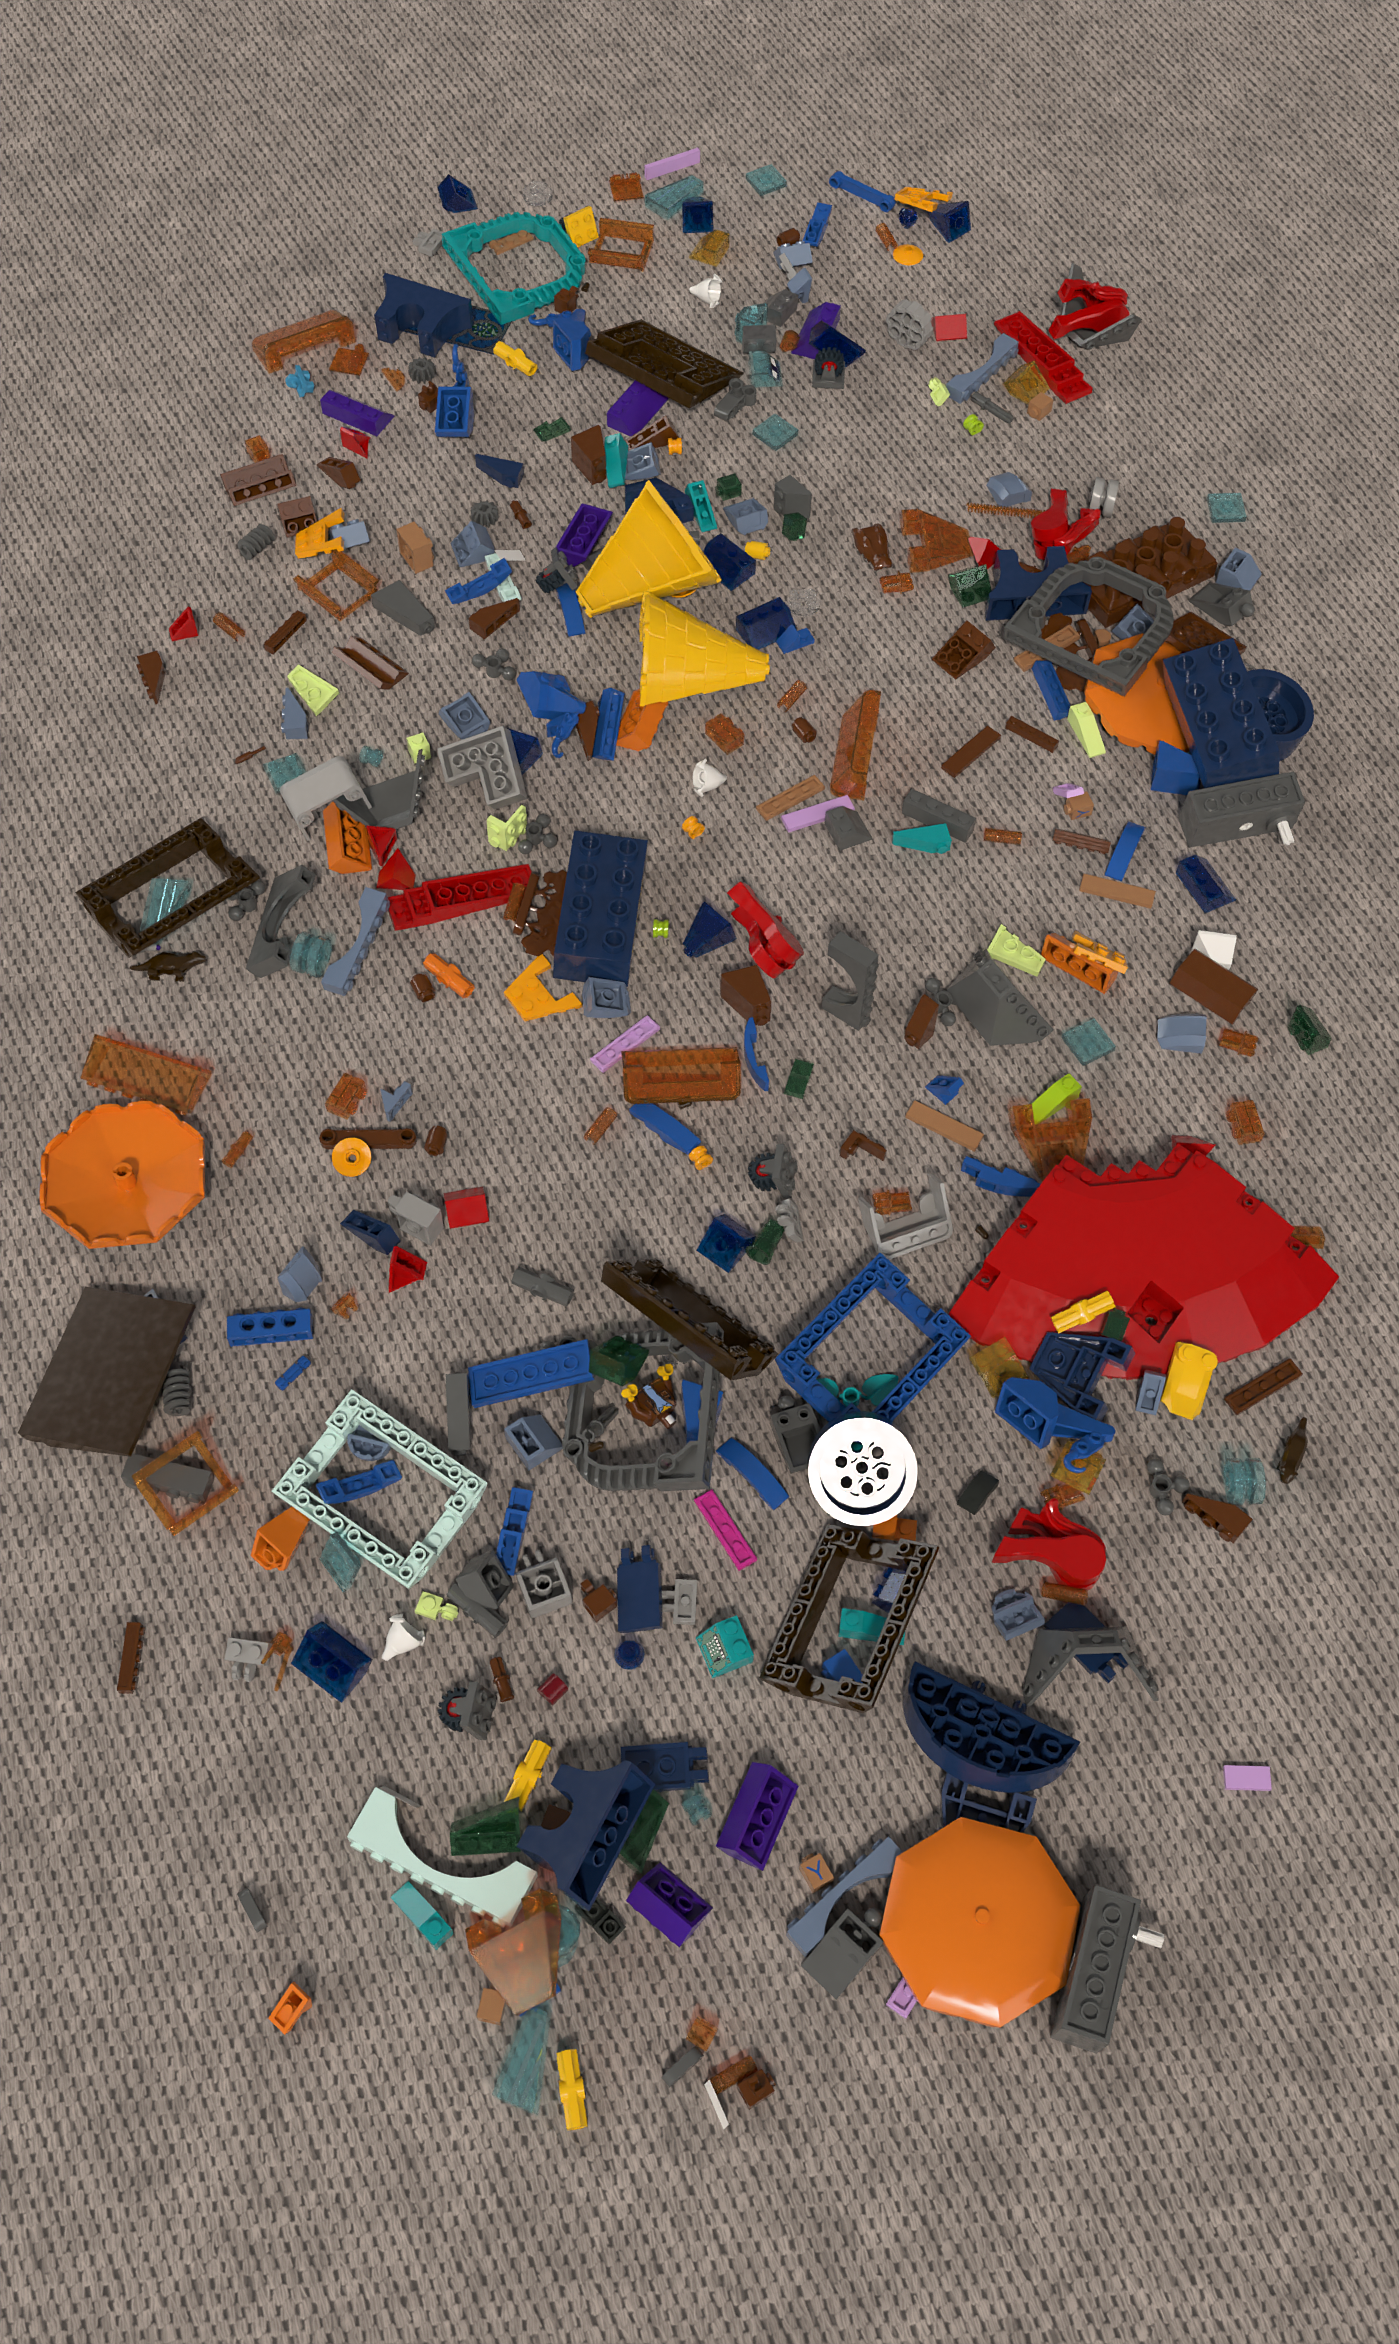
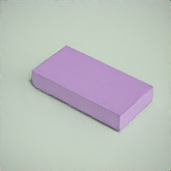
(1068, 790)
(1247, 1778)

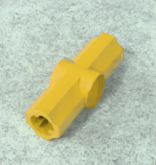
(515, 358)
(1083, 1311)
(528, 1772)
(571, 2089)

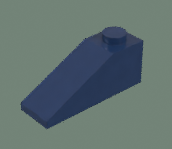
(503, 471)
(371, 1231)

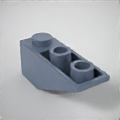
(295, 720)

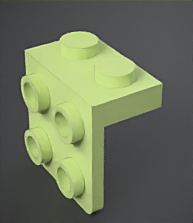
(506, 834)

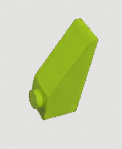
(1055, 1098)

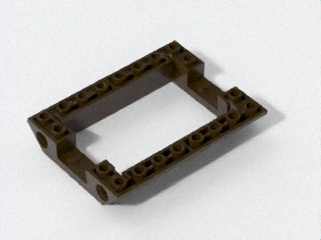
(151, 863)
(682, 1311)
(836, 1545)

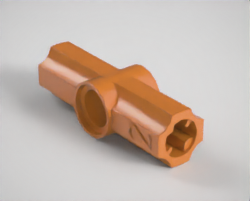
(448, 975)

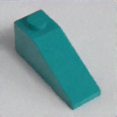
(616, 459)
(702, 507)
(927, 839)
(861, 1625)
(422, 1915)

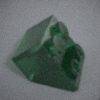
(970, 585)
(1308, 1030)
(617, 1360)

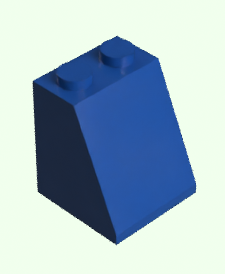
(1174, 771)
(690, 1405)

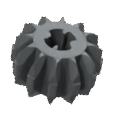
(421, 370)
(484, 513)

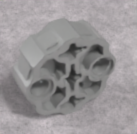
(909, 324)

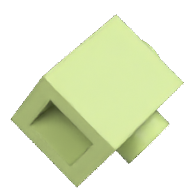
(416, 743)

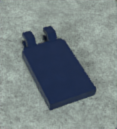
(639, 1592)
(1079, 1616)
(668, 1764)

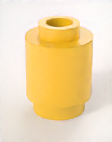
(757, 550)

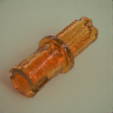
(237, 1149)

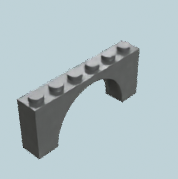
(267, 953)
(861, 966)

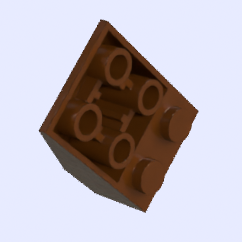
(964, 650)

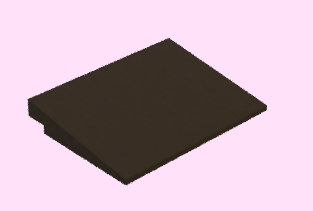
(662, 362)
(106, 1372)

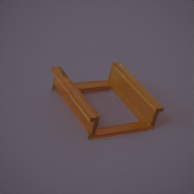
(623, 230)
(348, 567)
(154, 1502)

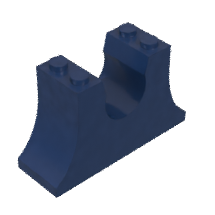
(419, 306)
(1016, 585)
(592, 1837)

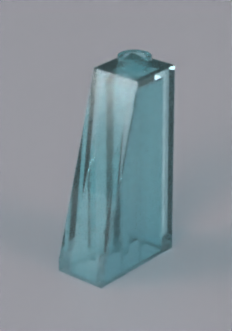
(668, 199)
(163, 899)
(524, 2068)

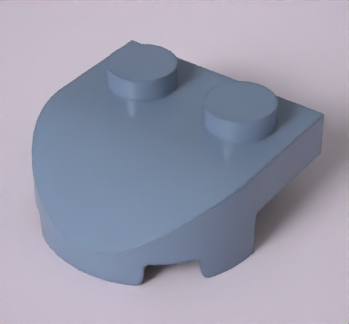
(366, 1445)
(1015, 1614)

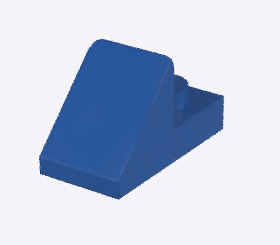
(794, 639)
(945, 1087)

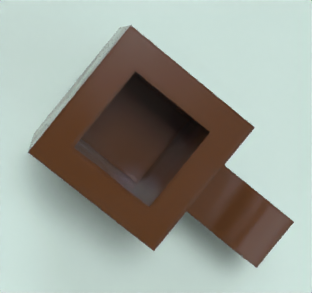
(566, 300)
(428, 397)

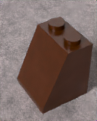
(589, 454)
(747, 994)

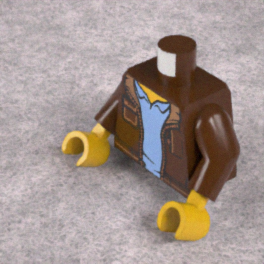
(654, 1401)

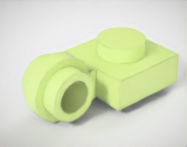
(939, 393)
(430, 1605)

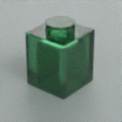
(728, 487)
(794, 526)
(1115, 1324)

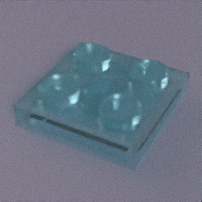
(766, 180)
(775, 432)
(1226, 507)
(283, 770)
(1088, 1042)
(340, 1561)

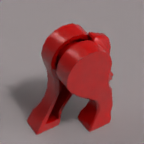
(1102, 307)
(1052, 525)
(770, 941)
(1068, 1548)

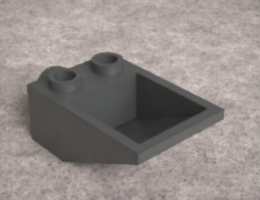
(1224, 603)
(795, 1436)
(841, 1955)

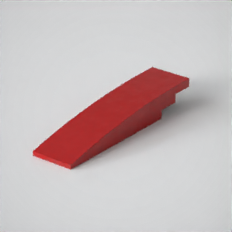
(1053, 362)
(455, 896)

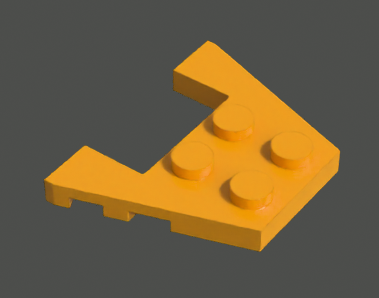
(920, 198)
(315, 537)
(1100, 952)
(532, 998)

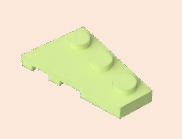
(312, 689)
(1013, 952)

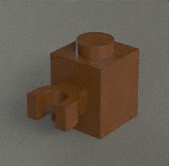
(598, 1601)
(756, 2088)

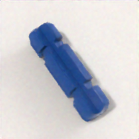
(292, 1373)

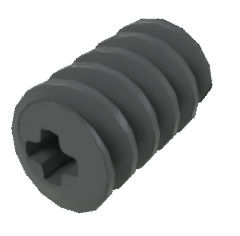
(255, 540)
(176, 1392)

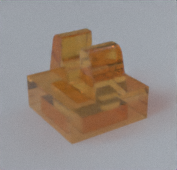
(344, 1302)

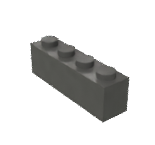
(933, 812)
(171, 1479)

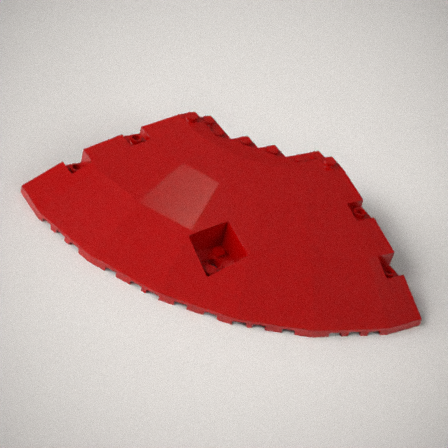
(1163, 1247)

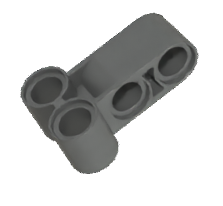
(735, 399)

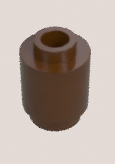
(789, 236)
(804, 730)
(422, 987)
(436, 1140)

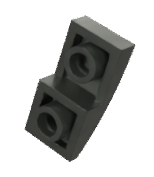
(977, 1492)
(602, 1920)

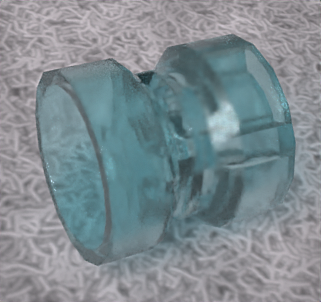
(371, 756)
(696, 1809)

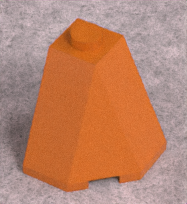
(279, 1539)

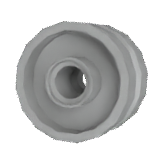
(1104, 497)

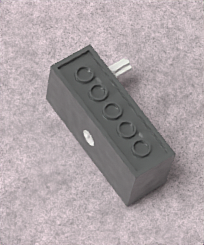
(1242, 810)
(1097, 1967)

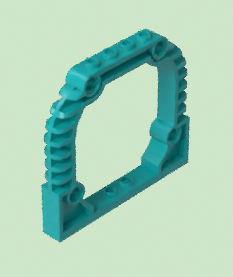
(519, 303)

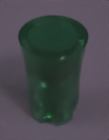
(765, 1243)

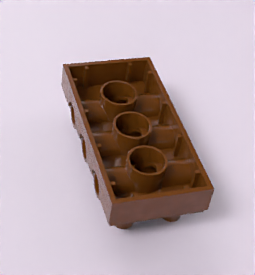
(1161, 555)

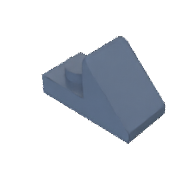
(801, 285)
(394, 1102)
(1150, 1392)

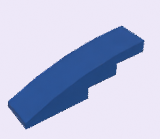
(666, 1126)
(514, 1529)

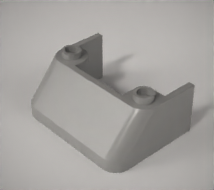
(319, 788)
(913, 1230)

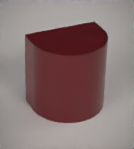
(552, 1689)

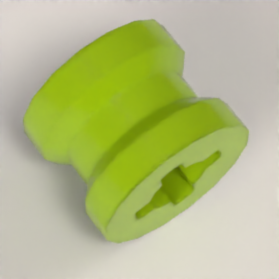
(973, 424)
(660, 928)

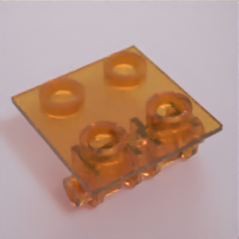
(626, 188)
(349, 360)

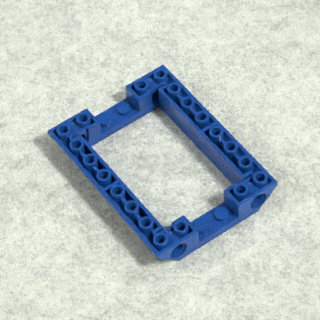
(892, 1285)

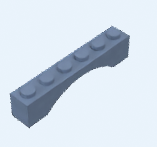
(964, 385)
(340, 974)
(810, 1928)

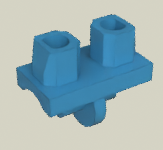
(300, 381)

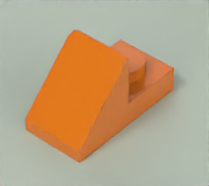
(895, 1529)
(290, 2008)

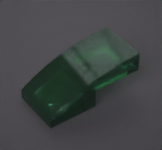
(549, 431)
(799, 1079)

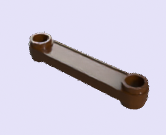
(373, 1138)

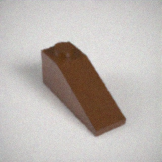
(657, 433)
(340, 471)
(491, 618)
(587, 727)
(922, 1022)

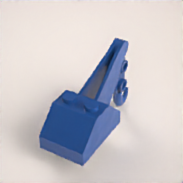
(569, 336)
(455, 404)
(550, 697)
(1036, 1414)

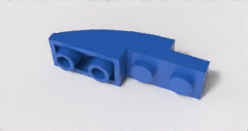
(818, 224)
(1007, 1183)

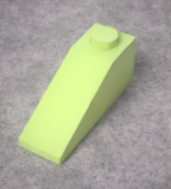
(1086, 729)

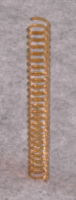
(1005, 509)

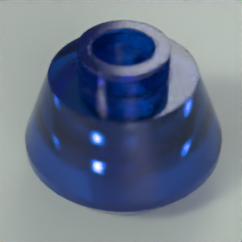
(907, 217)
(629, 1658)

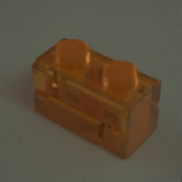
(724, 733)
(346, 1096)
(1245, 1122)

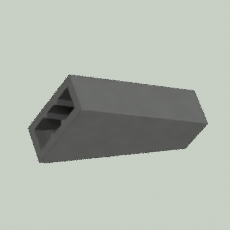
(403, 607)
(458, 1413)

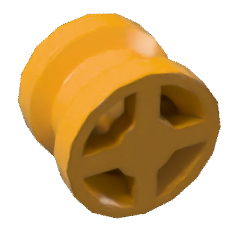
(674, 446)
(693, 827)
(700, 1157)

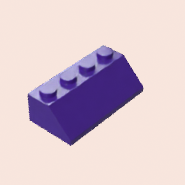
(827, 313)
(635, 409)
(355, 412)
(583, 533)
(757, 1815)

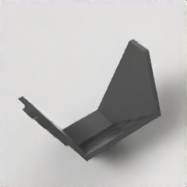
(1089, 338)
(390, 800)
(996, 1004)
(1058, 1646)

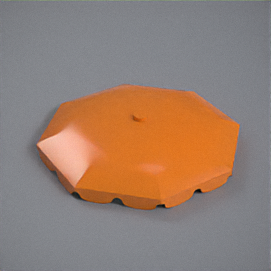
(1146, 710)
(122, 1174)
(979, 1922)

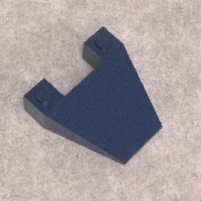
(677, 500)
(1074, 1366)
(956, 1806)

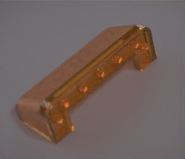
(301, 335)
(855, 747)
(144, 1074)
(681, 1075)

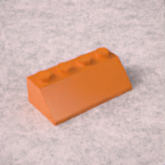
(639, 723)
(345, 842)
(1061, 954)

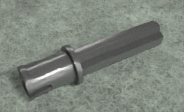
(996, 410)
(597, 1427)

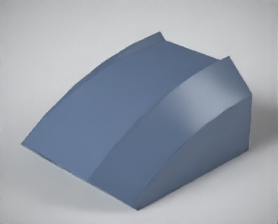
(642, 463)
(1008, 489)
(747, 516)
(1133, 623)
(465, 717)
(605, 998)
(1182, 1032)
(300, 1276)

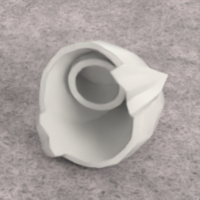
(708, 290)
(710, 775)
(401, 1638)

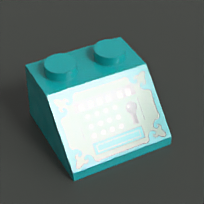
(725, 1647)

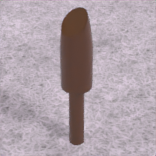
(248, 755)

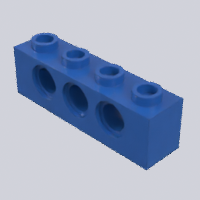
(278, 1333)

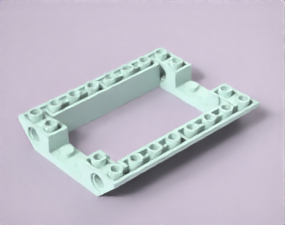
(350, 1414)

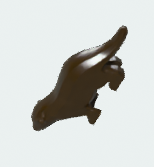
(170, 965)
(1293, 1453)

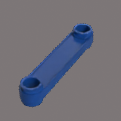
(884, 201)

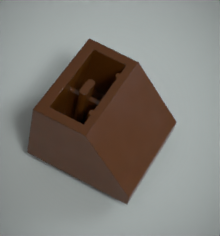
(296, 515)

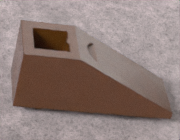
(154, 673)
(1223, 1517)

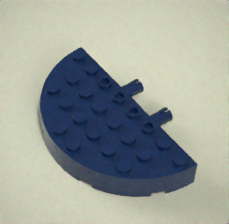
(981, 1737)

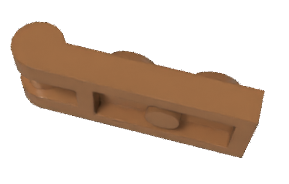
(510, 242)

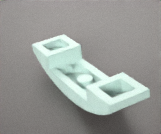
(506, 589)

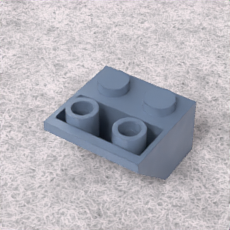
(798, 253)
(352, 534)
(472, 545)
(1239, 571)
(532, 1440)

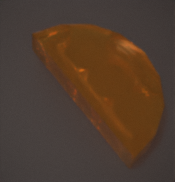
(394, 377)

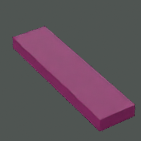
(725, 1530)

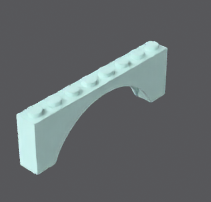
(492, 1894)

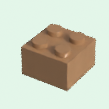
(415, 547)

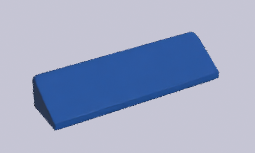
(1051, 689)
(608, 724)

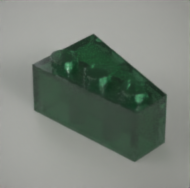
(488, 1830)
(641, 1838)

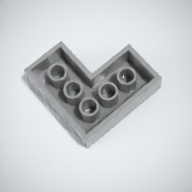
(491, 759)

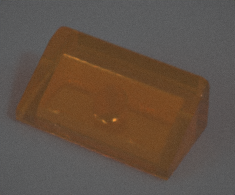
(1309, 1236)

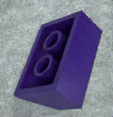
(668, 1904)

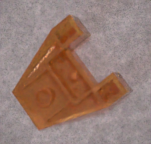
(940, 539)
(1051, 1142)
(524, 1958)

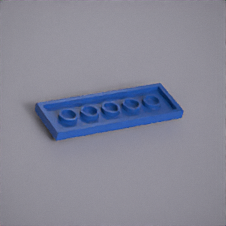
(530, 1373)

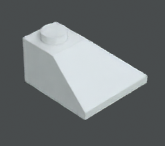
(1216, 946)

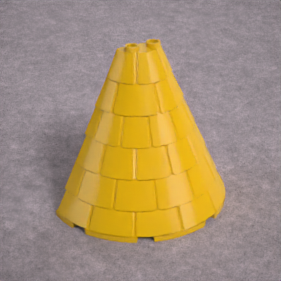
(645, 554)
(690, 655)

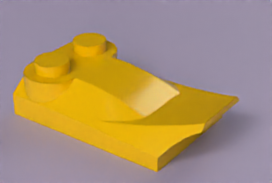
(1188, 1379)

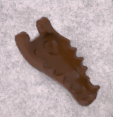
(873, 545)

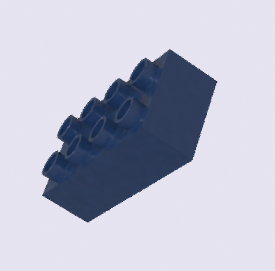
(1220, 715)
(600, 908)

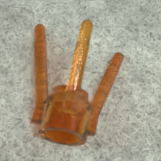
(280, 1645)

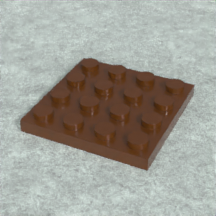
(1194, 632)

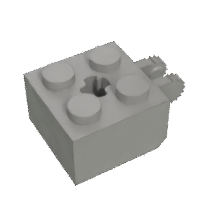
(417, 1217)
(548, 1574)

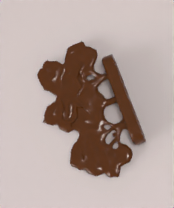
(1069, 679)
(548, 917)

